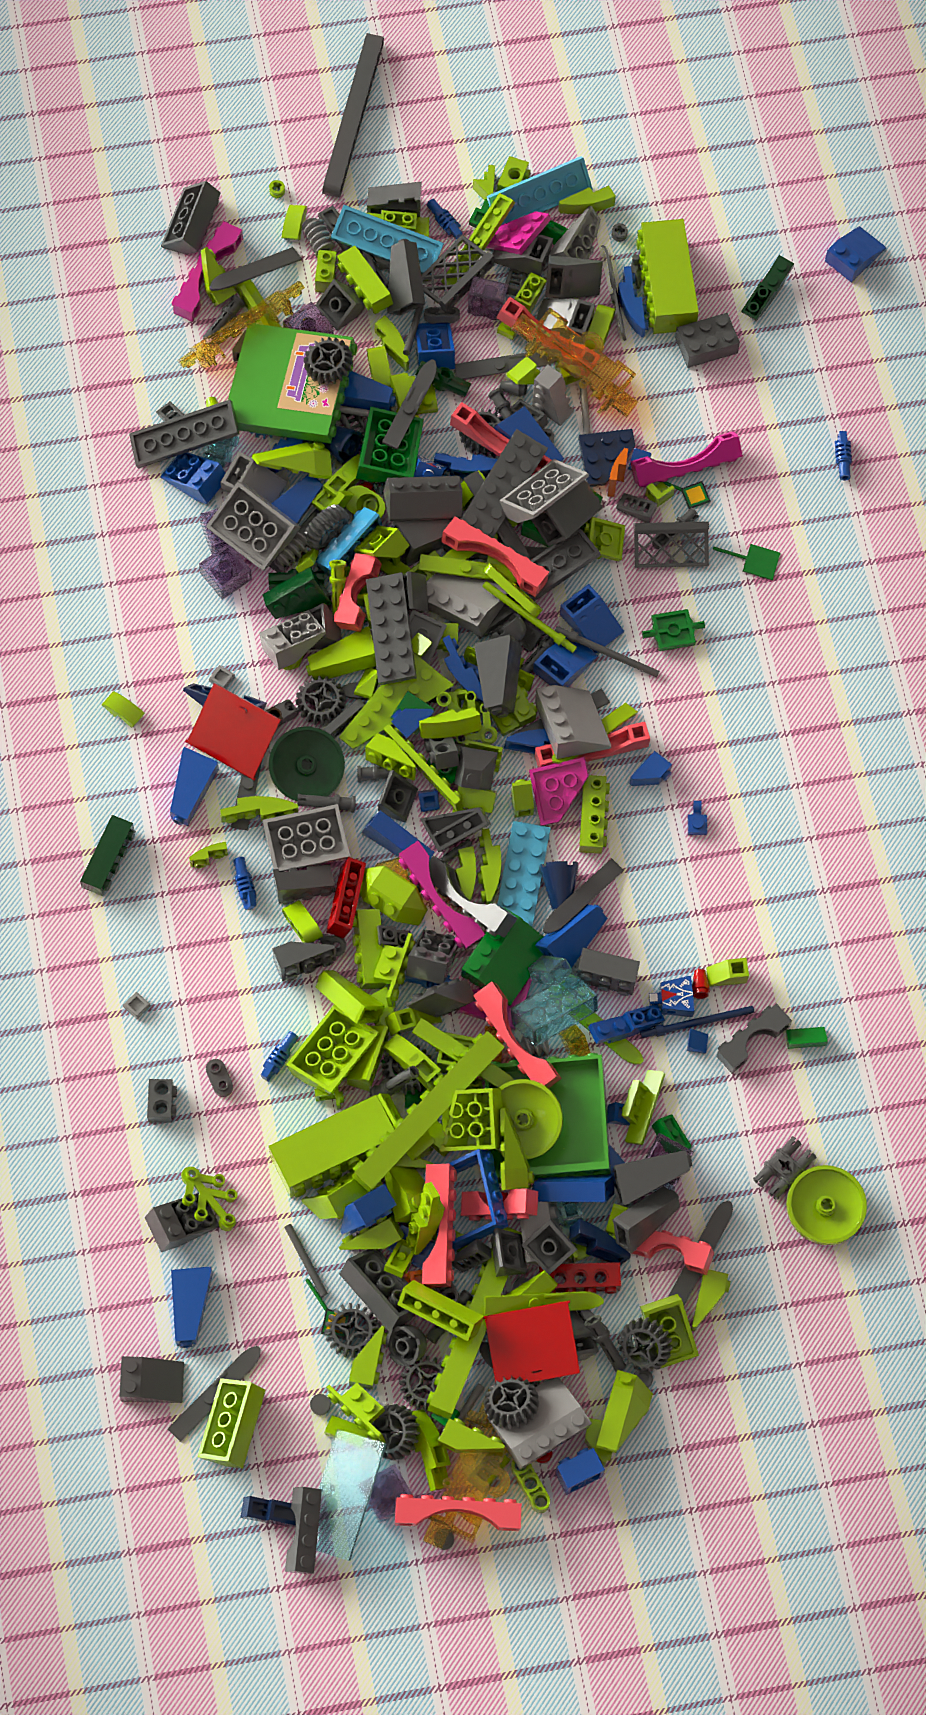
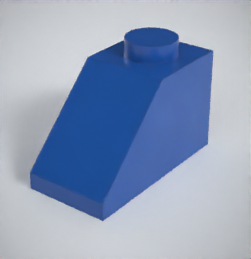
(408, 719)
(652, 771)

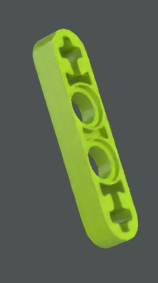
(513, 590)

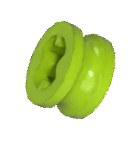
(277, 194)

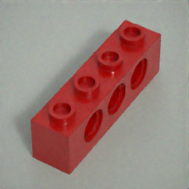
(346, 897)
(609, 1271)

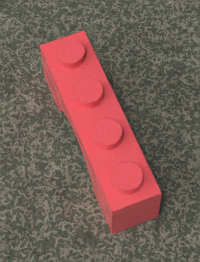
(349, 614)
(518, 1203)
(696, 1255)

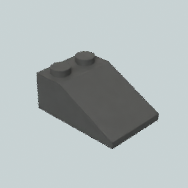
(151, 1380)

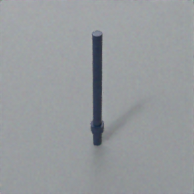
(660, 1030)

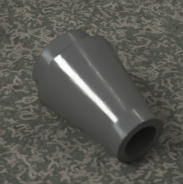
(513, 388)

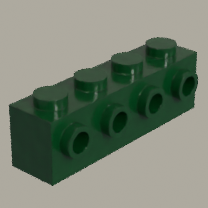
(107, 855)

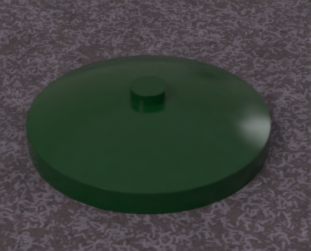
(306, 763)

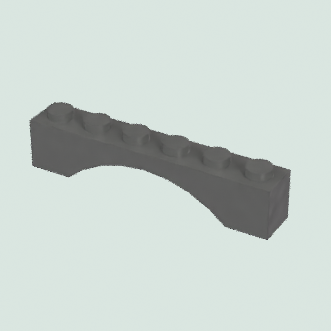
(491, 915)

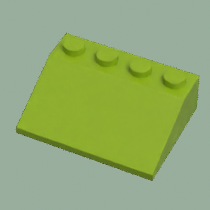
(331, 1051)

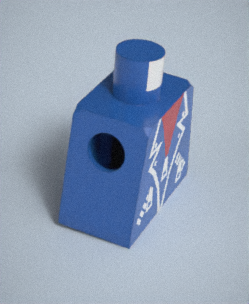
(428, 468)
(675, 997)

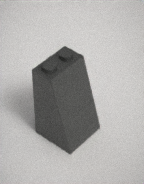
(567, 514)
(422, 537)
(499, 673)
(647, 1175)

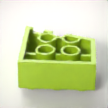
(474, 1120)
(332, 1200)

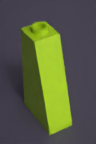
(343, 657)
(349, 998)

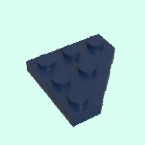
(601, 451)

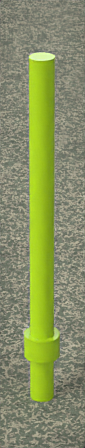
(558, 638)

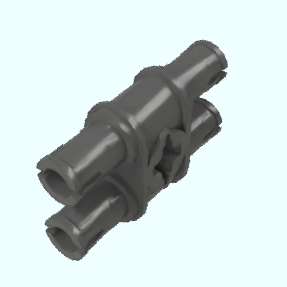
(781, 1159)

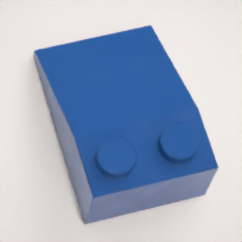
(853, 253)
(436, 344)

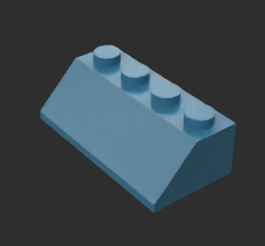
(351, 536)

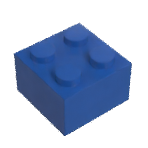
(579, 1470)

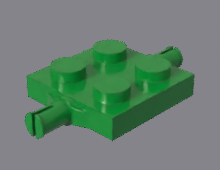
(673, 630)

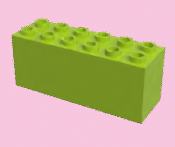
(667, 275)
(329, 1146)

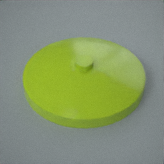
(534, 1114)
(826, 1205)

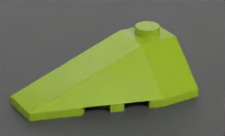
(304, 457)
(515, 1168)
(625, 1408)

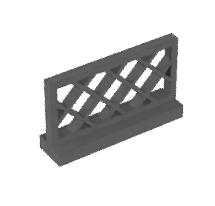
(462, 286)
(671, 528)

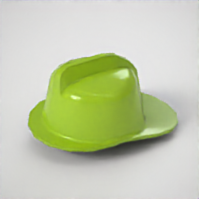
(366, 498)

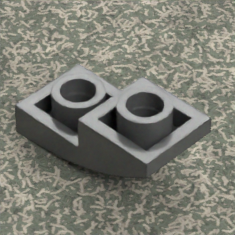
(391, 936)

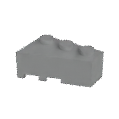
(550, 395)

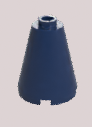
(345, 444)
(559, 881)

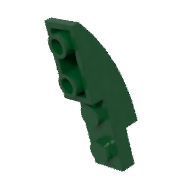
(768, 288)

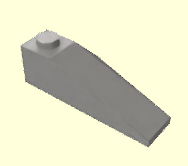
(579, 237)

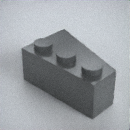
(395, 197)
(303, 883)

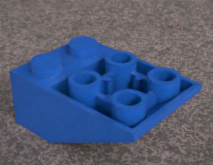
(195, 476)
(591, 617)
(561, 666)
(367, 1210)

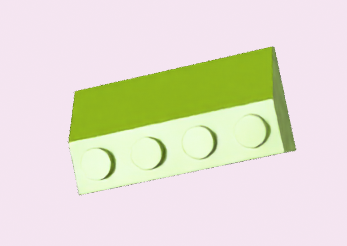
(231, 1423)

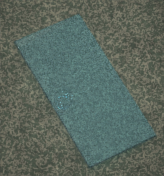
(346, 1492)

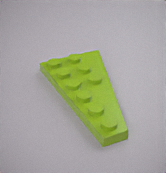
(382, 704)

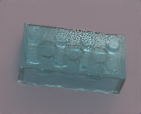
(554, 1009)

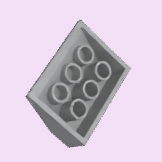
(541, 490)
(253, 526)
(463, 601)
(571, 721)
(306, 838)
(556, 1422)

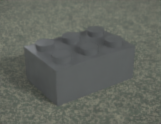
(707, 340)
(608, 971)

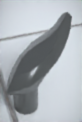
(635, 268)

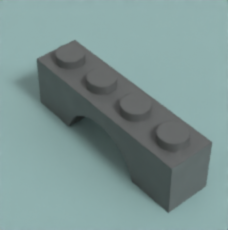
(772, 1023)
(302, 1552)

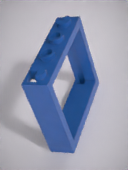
(494, 1196)

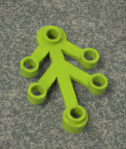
(486, 719)
(208, 1195)

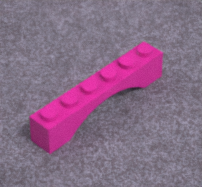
(225, 242)
(721, 449)
(464, 928)

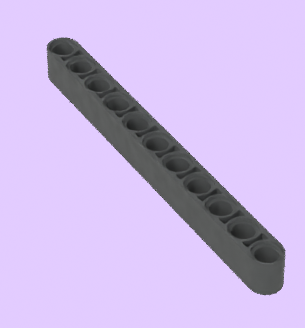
(353, 115)

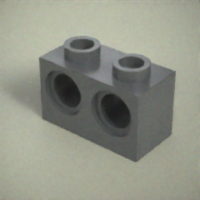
(442, 752)
(156, 1100)

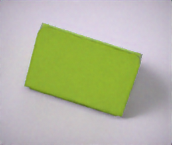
(421, 644)

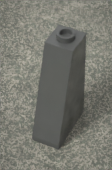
(405, 278)
(645, 1218)

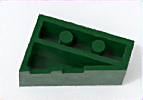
(296, 595)

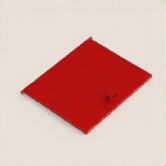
(232, 733)
(533, 1341)

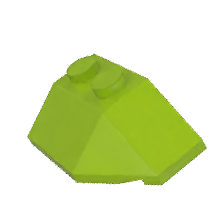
(392, 895)

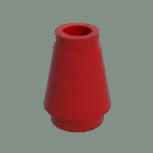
(700, 984)

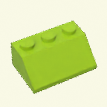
(365, 1070)

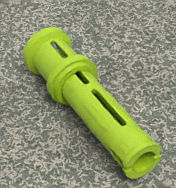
(337, 579)

